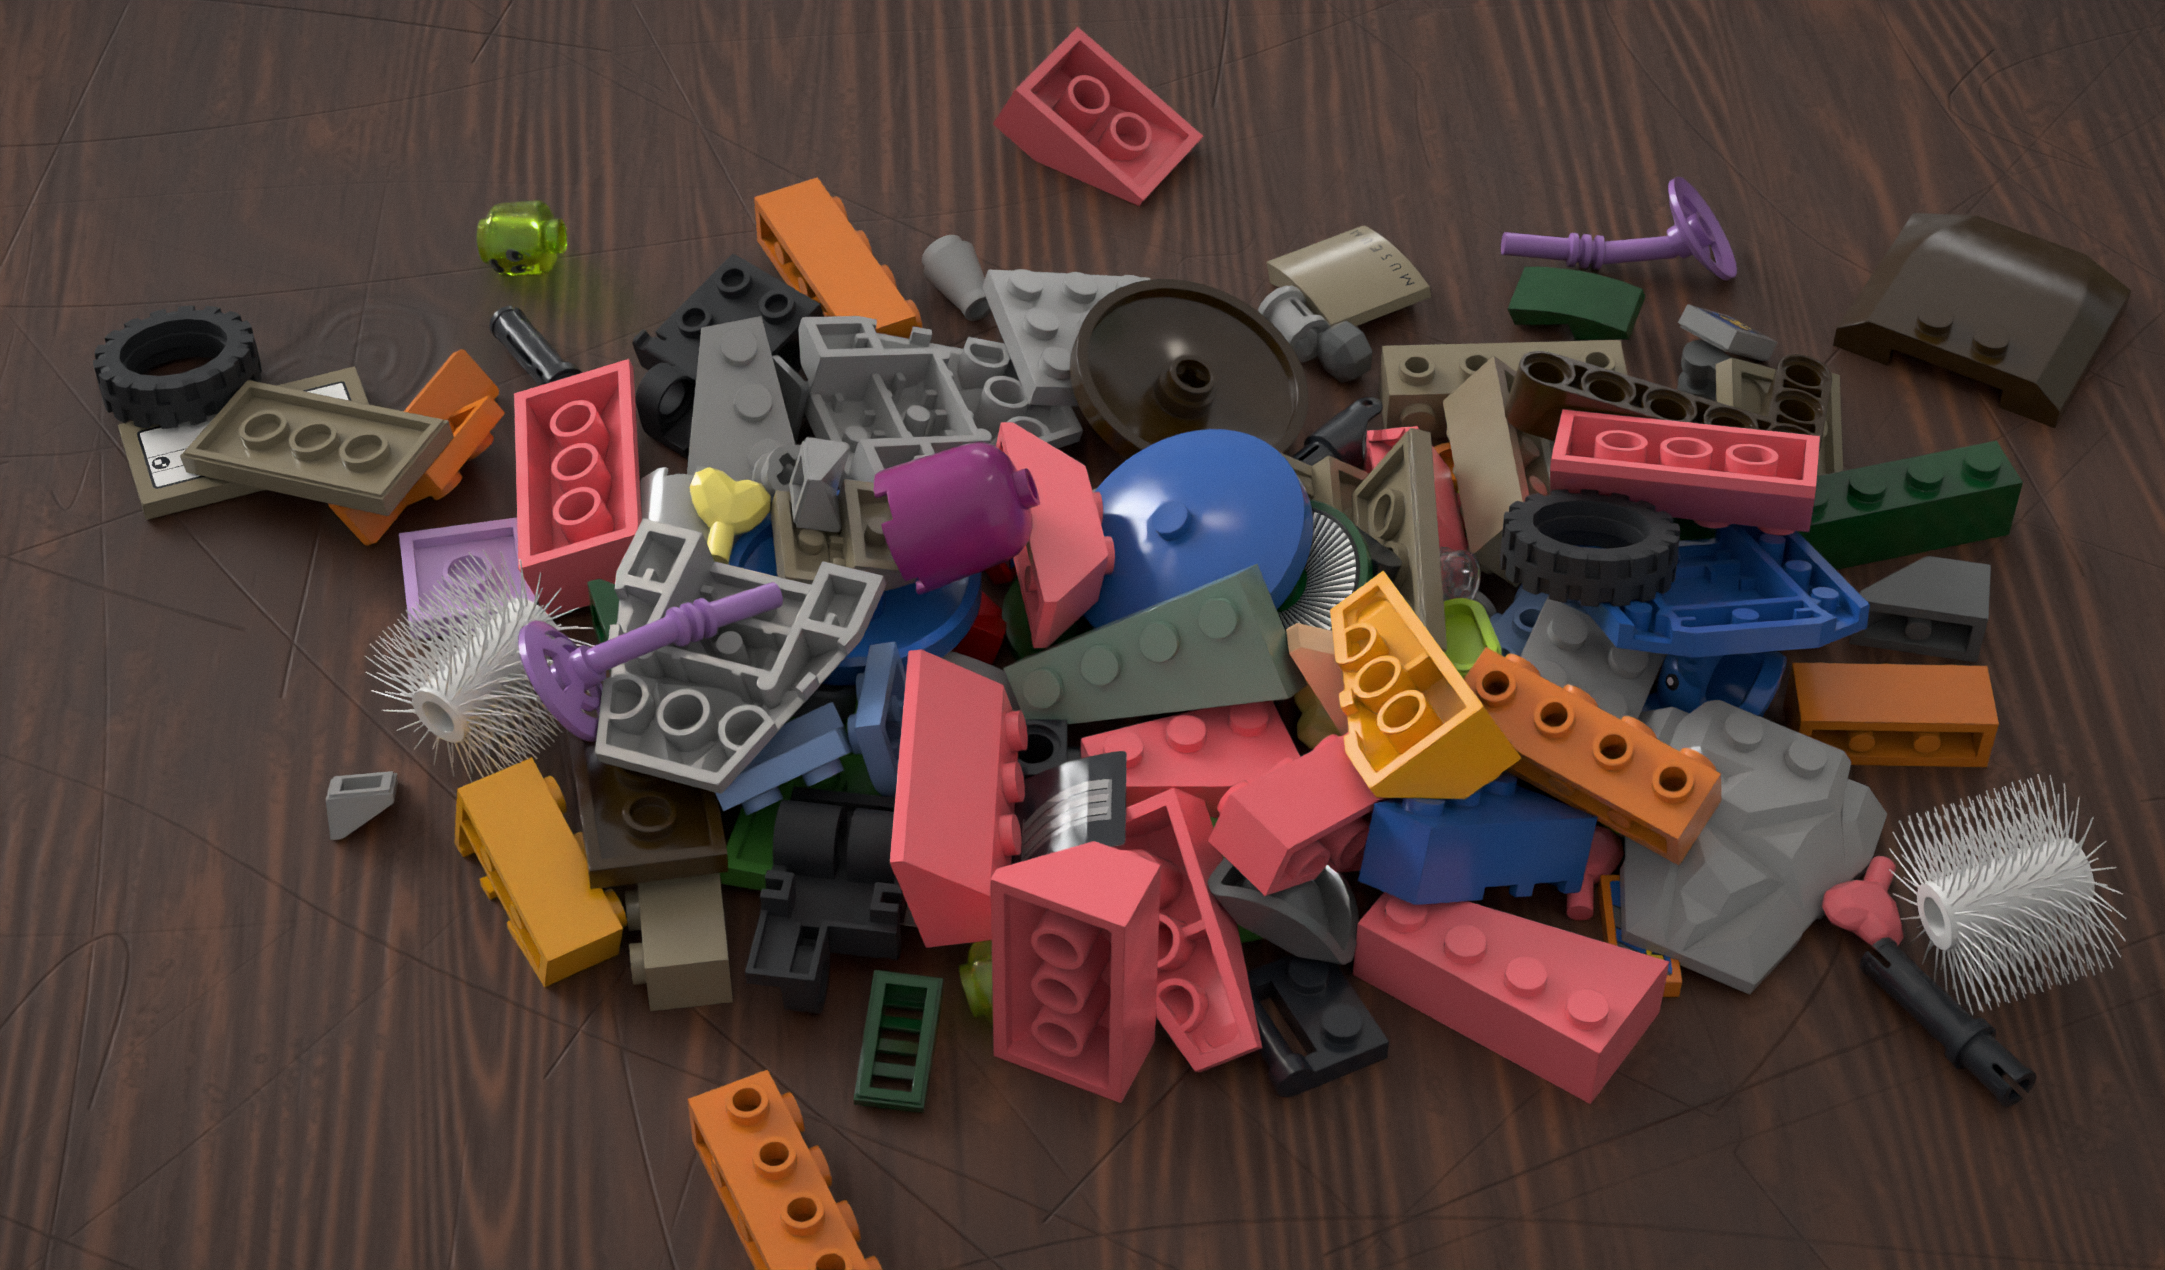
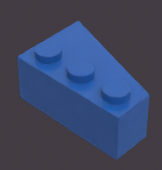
(1460, 846)

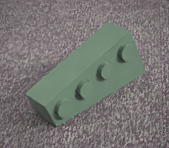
(1175, 656)

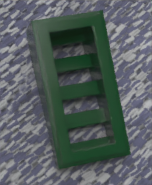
(906, 993)

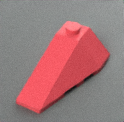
(1201, 963)

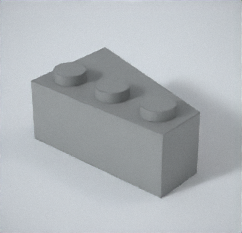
(737, 401)

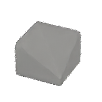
(816, 484)

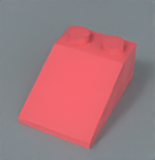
(1096, 122)

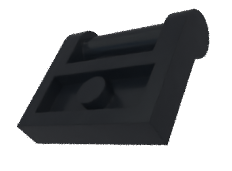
(1324, 1018)

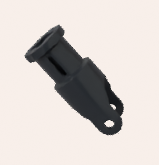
(1342, 435)

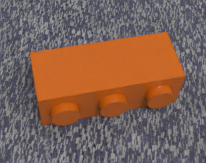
(1895, 712)

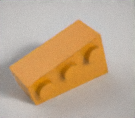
(538, 871)

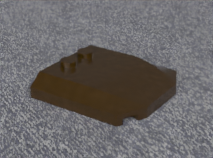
(1988, 309)

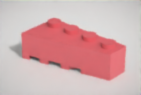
(1296, 819)
(1514, 985)

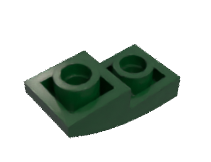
(1586, 301)

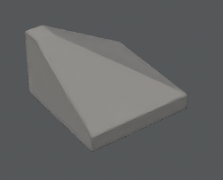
(357, 799)

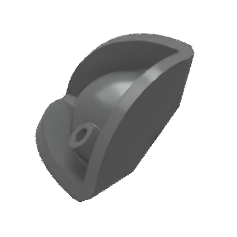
(1307, 920)

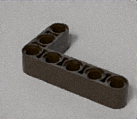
(1553, 382)

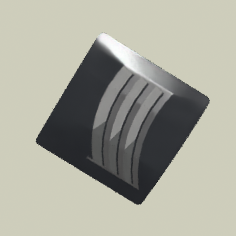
(1074, 806)

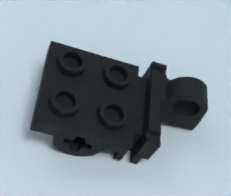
(729, 295)
(826, 893)

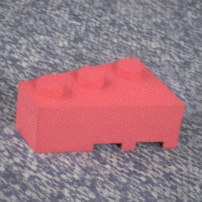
(1198, 751)

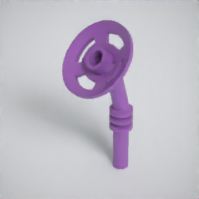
(1691, 235)
(583, 668)

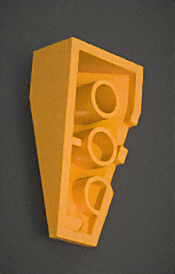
(1407, 706)

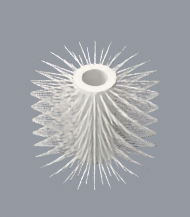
(478, 674)
(2006, 893)

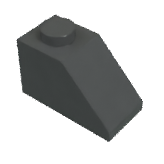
(1929, 609)

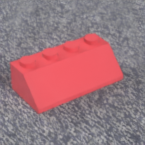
(1691, 469)
(576, 482)
(955, 797)
(1076, 965)

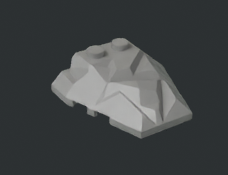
(912, 396)
(718, 701)
(1765, 856)

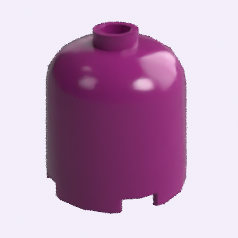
(956, 513)

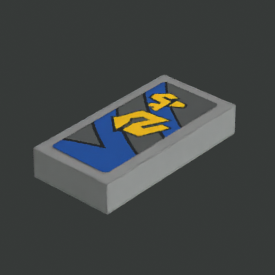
(1727, 333)

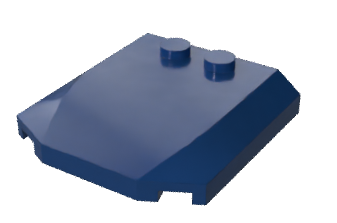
(1739, 598)

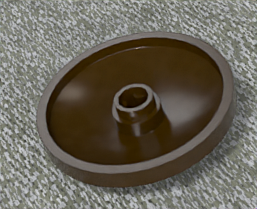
(1183, 361)

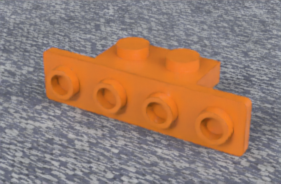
(464, 398)

